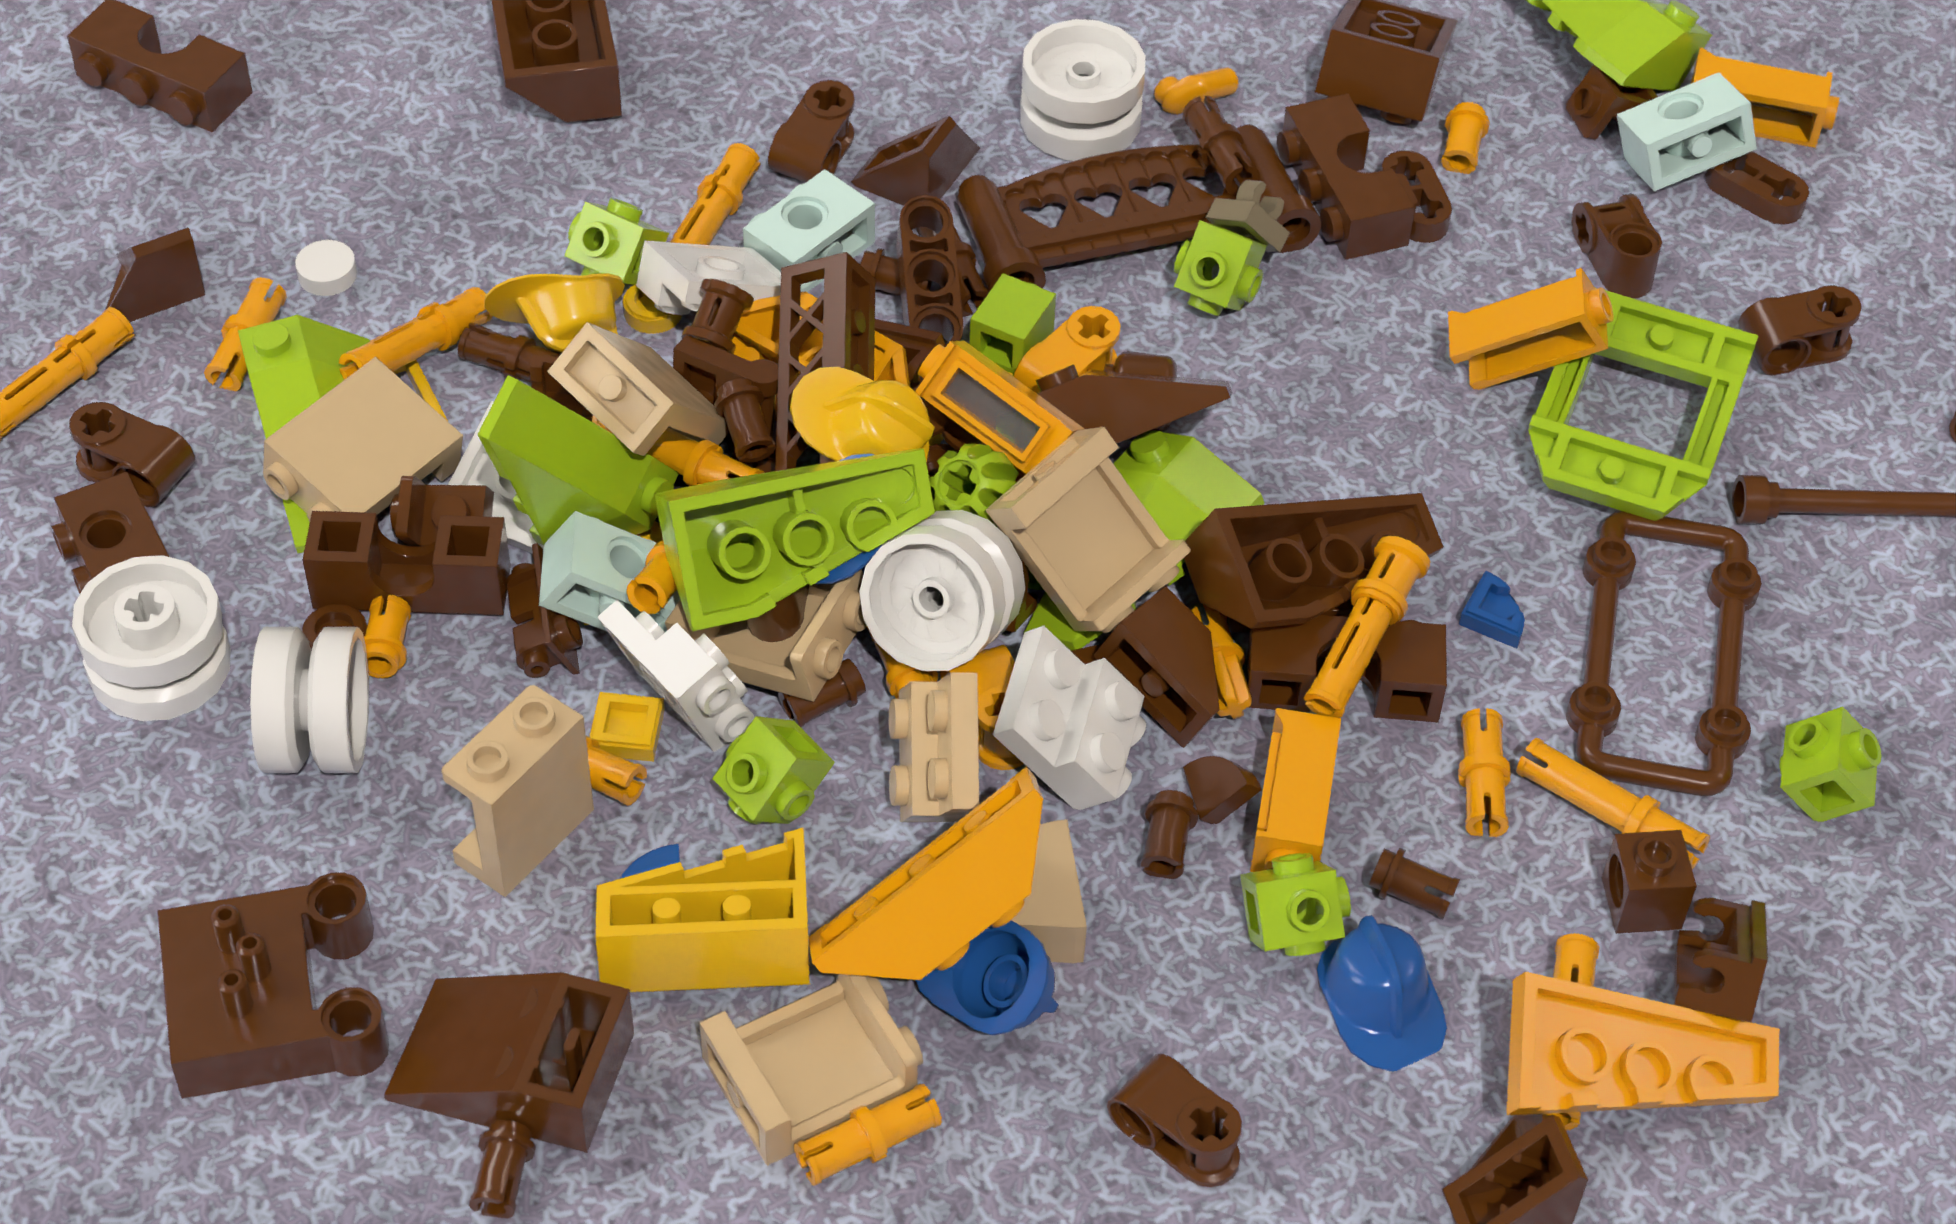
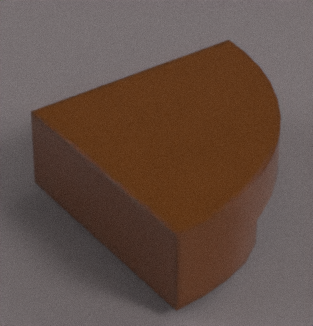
(1219, 787)

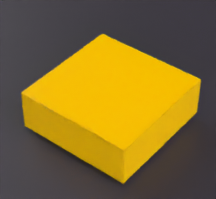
(628, 725)

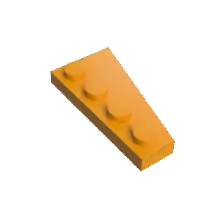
(1624, 1052)

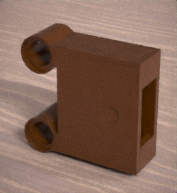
(246, 991)

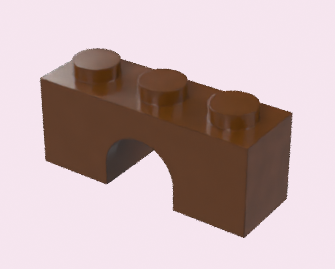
(123, 53)
(1327, 149)
(457, 574)
(1403, 674)

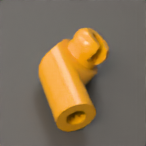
(1176, 93)

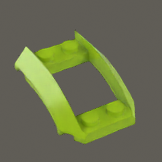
(1624, 473)

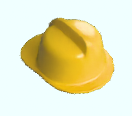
(557, 304)
(853, 415)

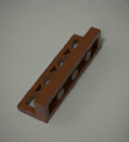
(847, 331)

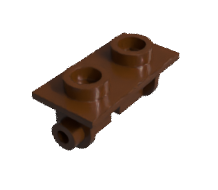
(550, 635)

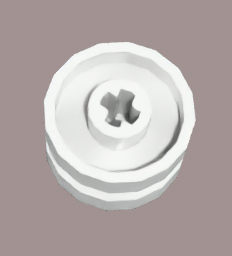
(1082, 89)
(942, 590)
(152, 637)
(309, 699)

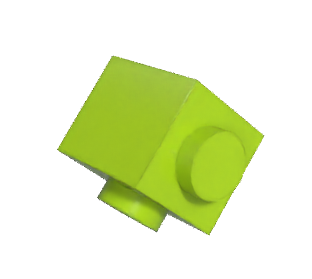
(1012, 314)

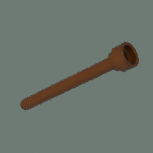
(1758, 499)

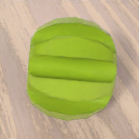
(971, 479)

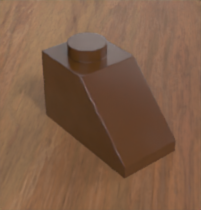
(1169, 661)

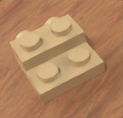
(937, 749)

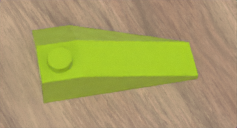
(1632, 39)
(290, 369)
(568, 464)
(1179, 488)
(768, 534)

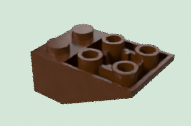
(518, 1052)

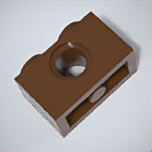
(104, 527)

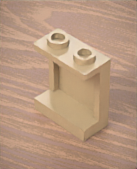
(634, 390)
(359, 444)
(1086, 533)
(805, 659)
(524, 785)
(811, 1062)

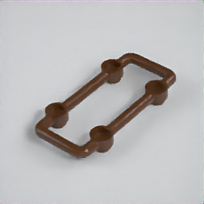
(1595, 704)

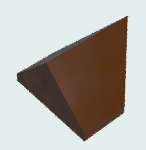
(918, 163)
(157, 276)
(1522, 1177)

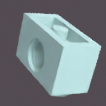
(1687, 131)
(813, 223)
(590, 568)

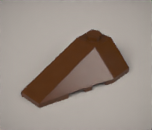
(1297, 557)

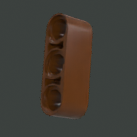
(930, 260)

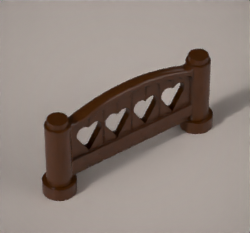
(1023, 246)

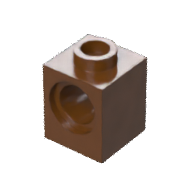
(1648, 881)

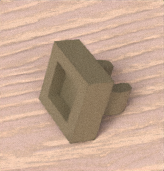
(1250, 217)

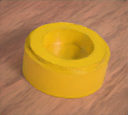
(643, 315)

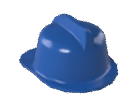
(998, 983)
(1382, 996)

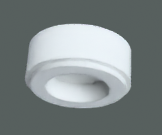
(326, 267)

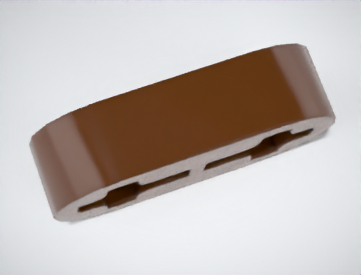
(1758, 186)
(1425, 193)

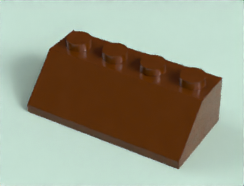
(560, 56)

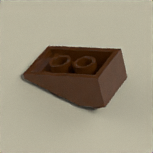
(1386, 57)
(1128, 401)

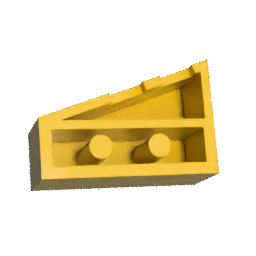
(708, 924)

